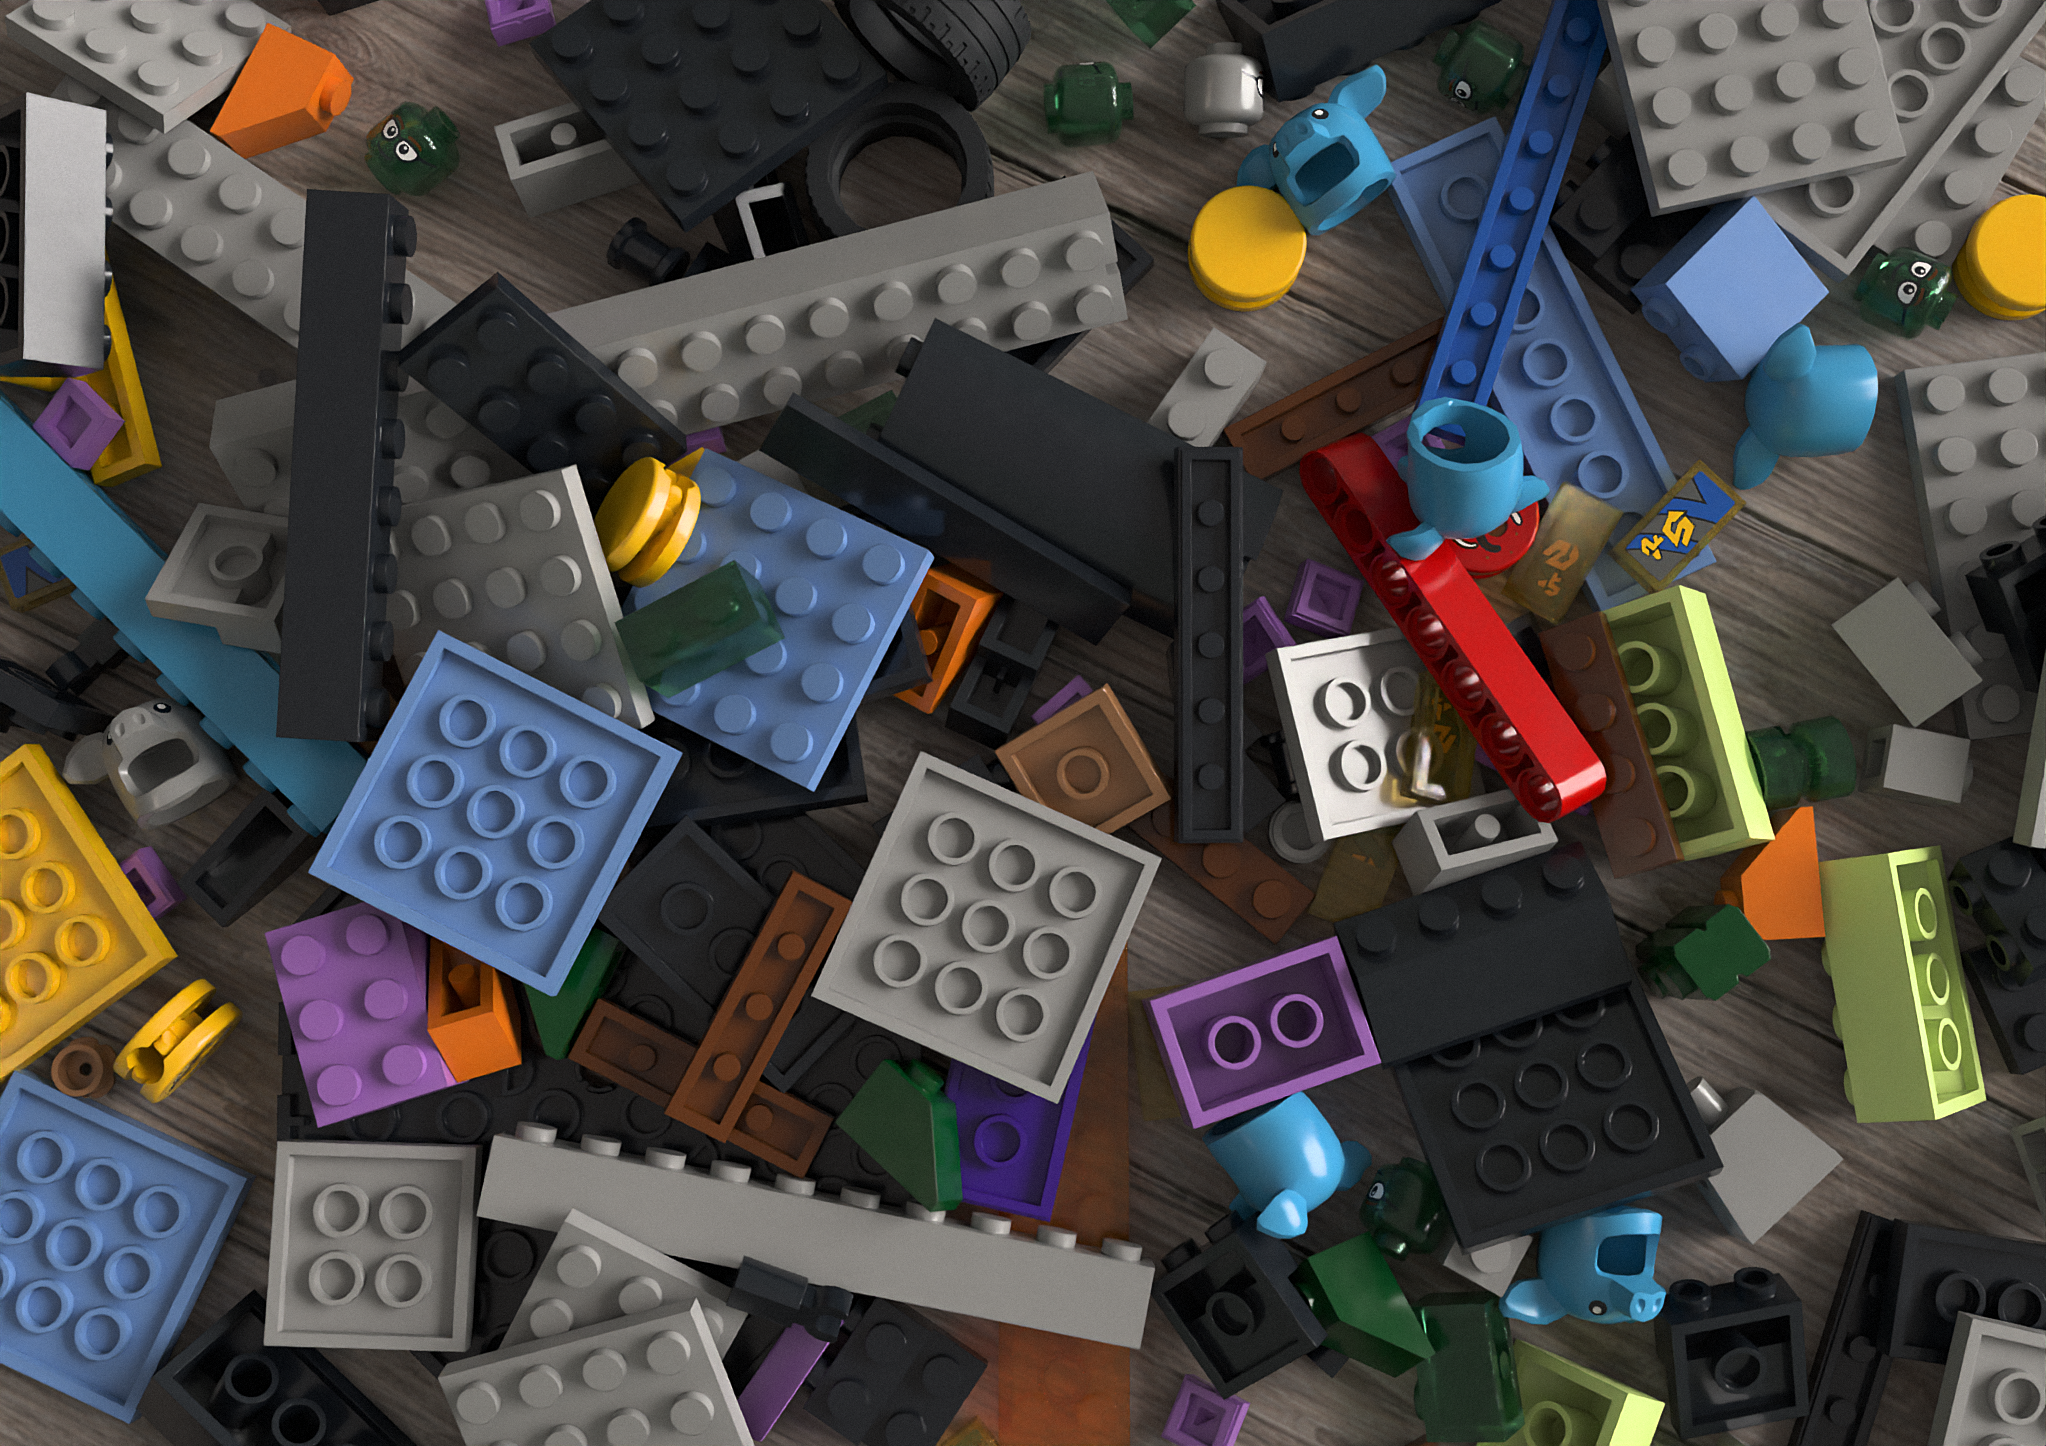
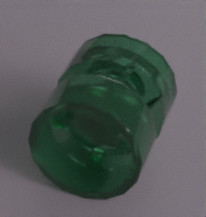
(1807, 762)

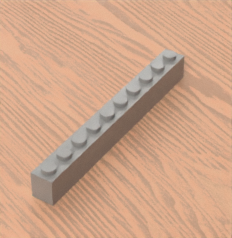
(824, 1236)

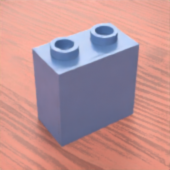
(1728, 291)

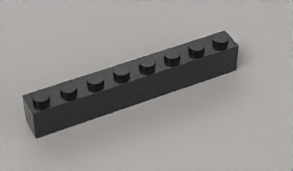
(344, 467)

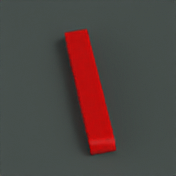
(1454, 632)

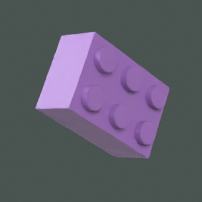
(358, 1010)
(1261, 1031)

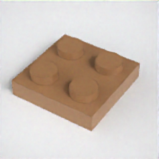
(1087, 764)

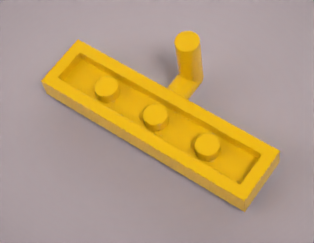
(133, 447)

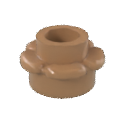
(68, 1065)

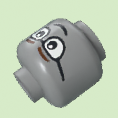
(1224, 91)

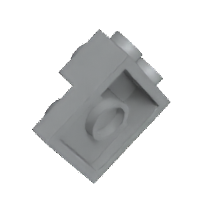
(227, 576)

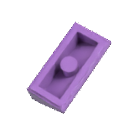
(779, 1379)

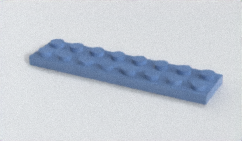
(1557, 367)

